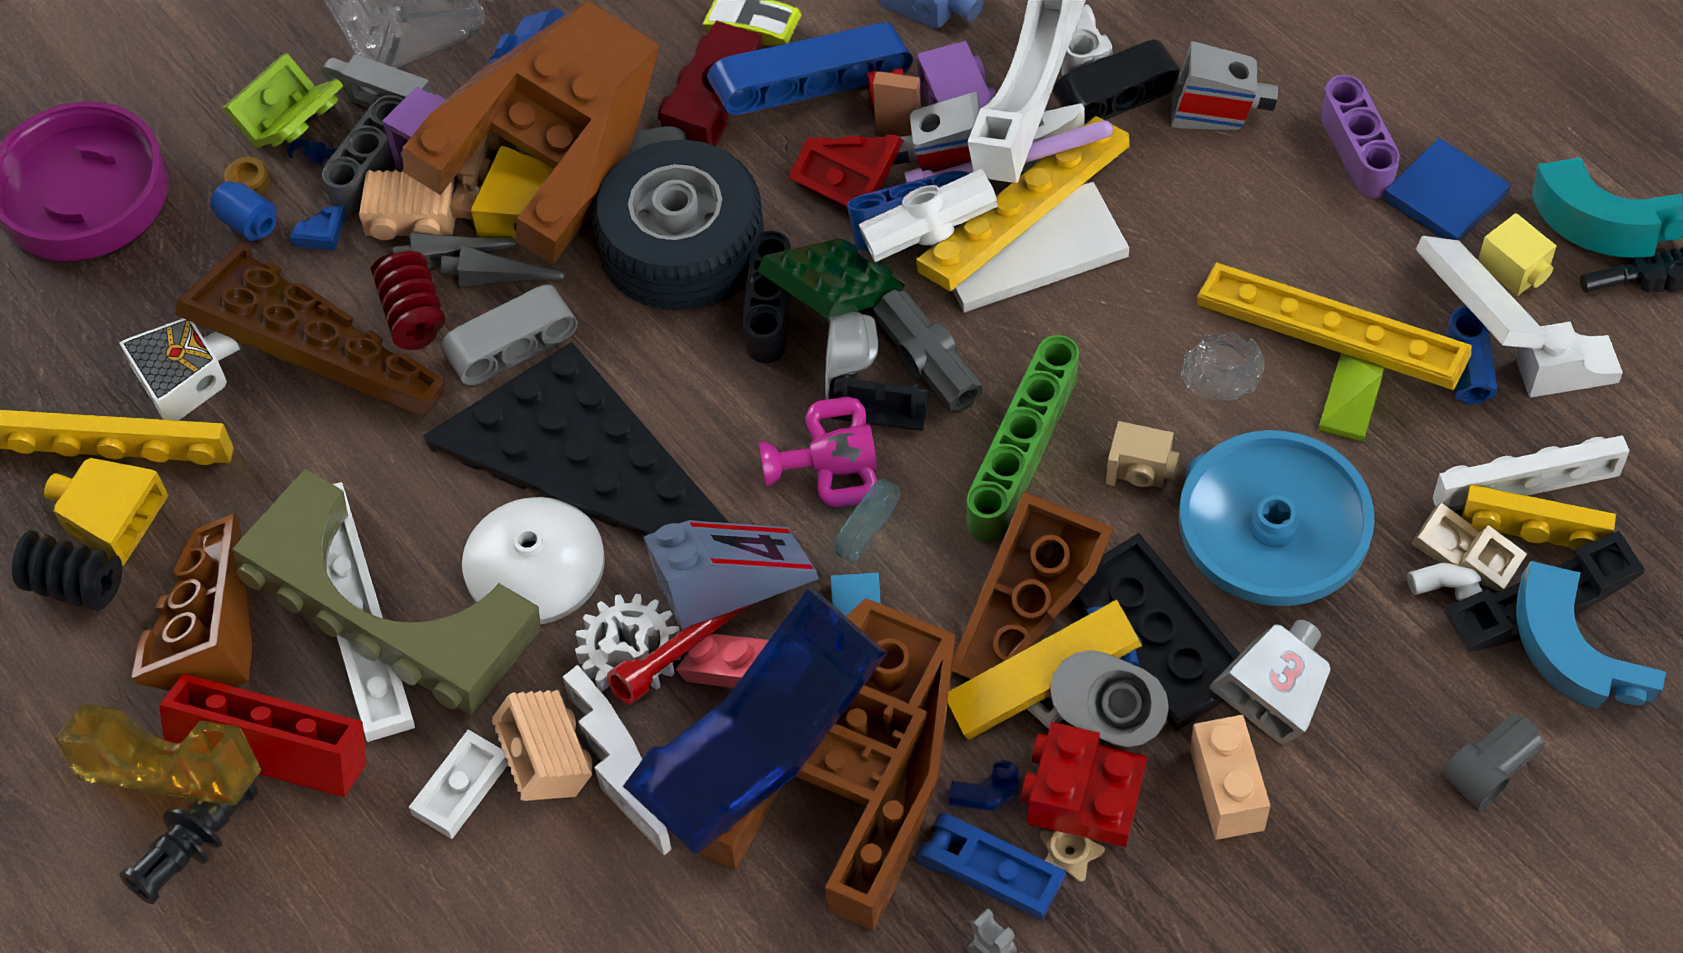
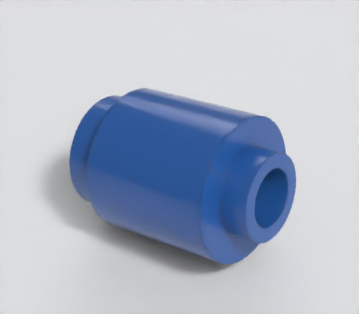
(243, 210)

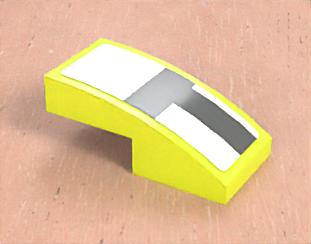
(765, 17)

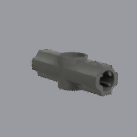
(927, 351)

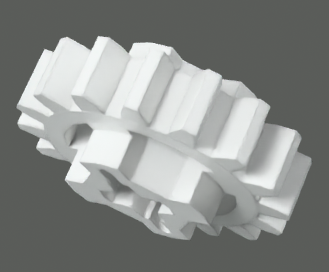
(633, 624)

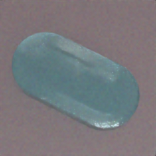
(867, 520)

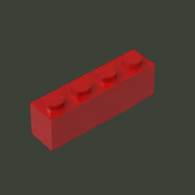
(286, 737)

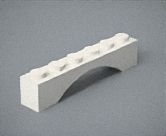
(1012, 117)

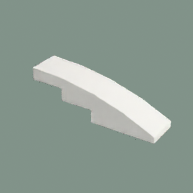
(617, 751)

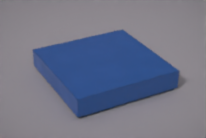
(1447, 191)

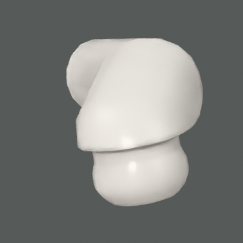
(1445, 575)

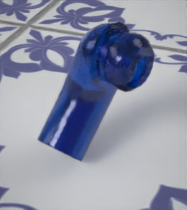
(991, 792)

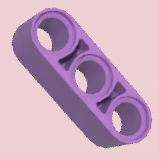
(1359, 136)

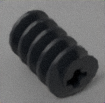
(65, 571)

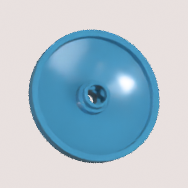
(1276, 518)

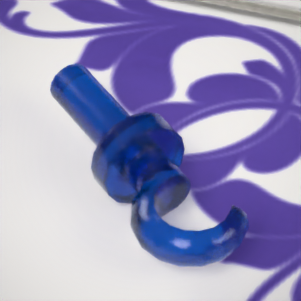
(317, 150)

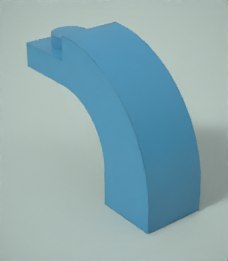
(1563, 655)

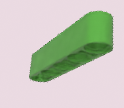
(1022, 455)

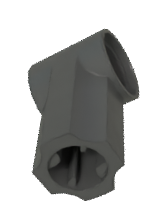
(1486, 769)

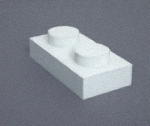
(459, 784)

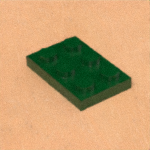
(830, 277)

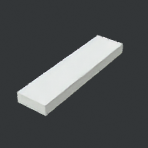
(1481, 293)

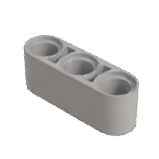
(509, 335)

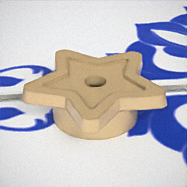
(1073, 864)

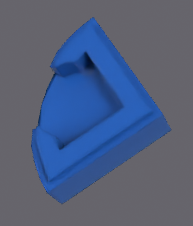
(320, 230)

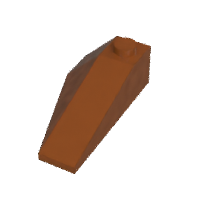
(1033, 579)
(204, 618)

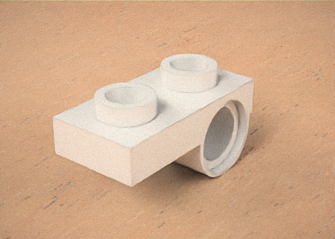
(1086, 44)

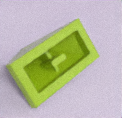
(1351, 398)

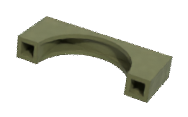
(450, 656)

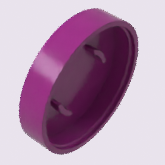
(80, 181)

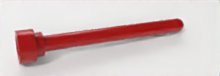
(632, 678)

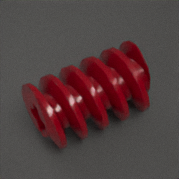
(408, 299)

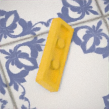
(1535, 518)

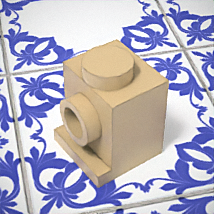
(1141, 456)

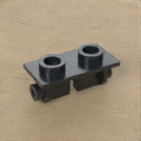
(886, 403)

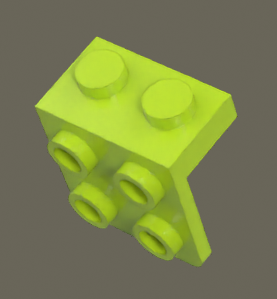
(279, 103)

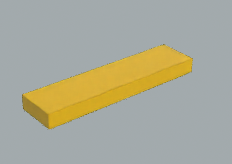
(1029, 674)

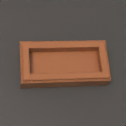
(894, 102)

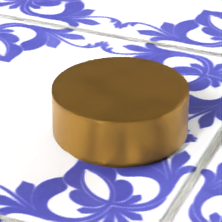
(250, 172)

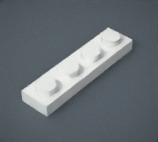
(1536, 473)

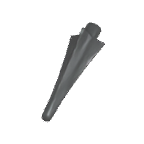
(436, 246)
(482, 268)

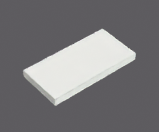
(1063, 243)

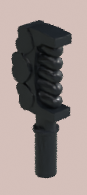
(1652, 273)

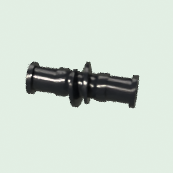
(183, 840)

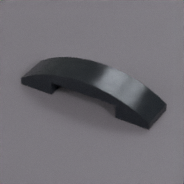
(1491, 619)

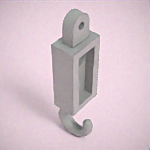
(369, 80)

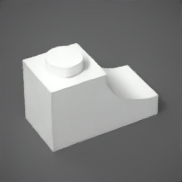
(1568, 362)

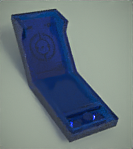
(762, 728)

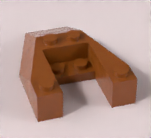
(562, 98)
(877, 755)

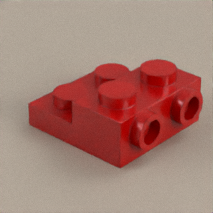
(1083, 785)

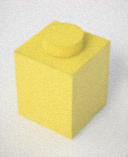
(1517, 255)

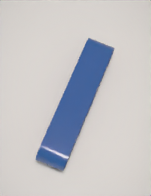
(807, 68)

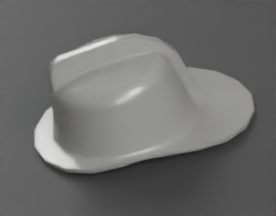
(850, 347)
(1109, 698)

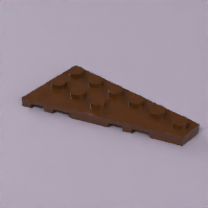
(304, 328)

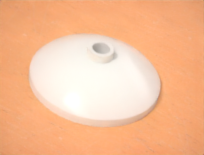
(553, 573)

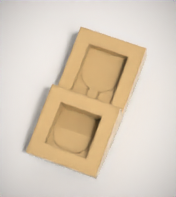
(1454, 541)

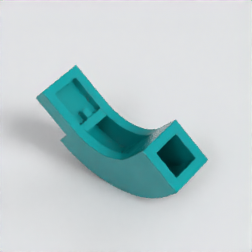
(1600, 220)

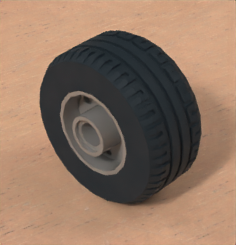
(677, 224)

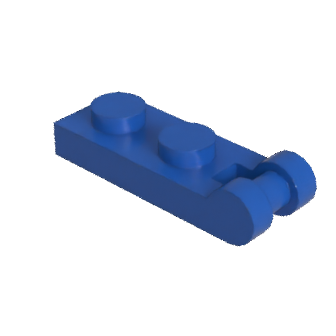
(992, 866)

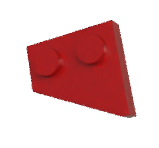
(845, 165)

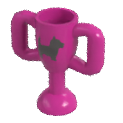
(830, 453)

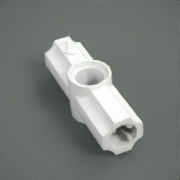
(928, 215)

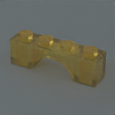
(114, 751)

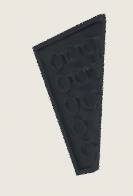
(576, 442)

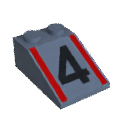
(724, 566)

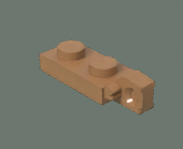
(473, 175)

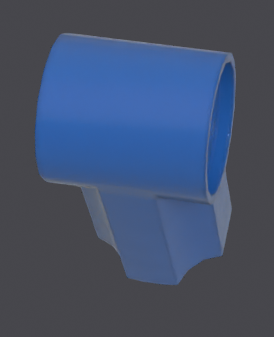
(1478, 377)

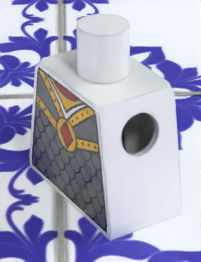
(178, 365)

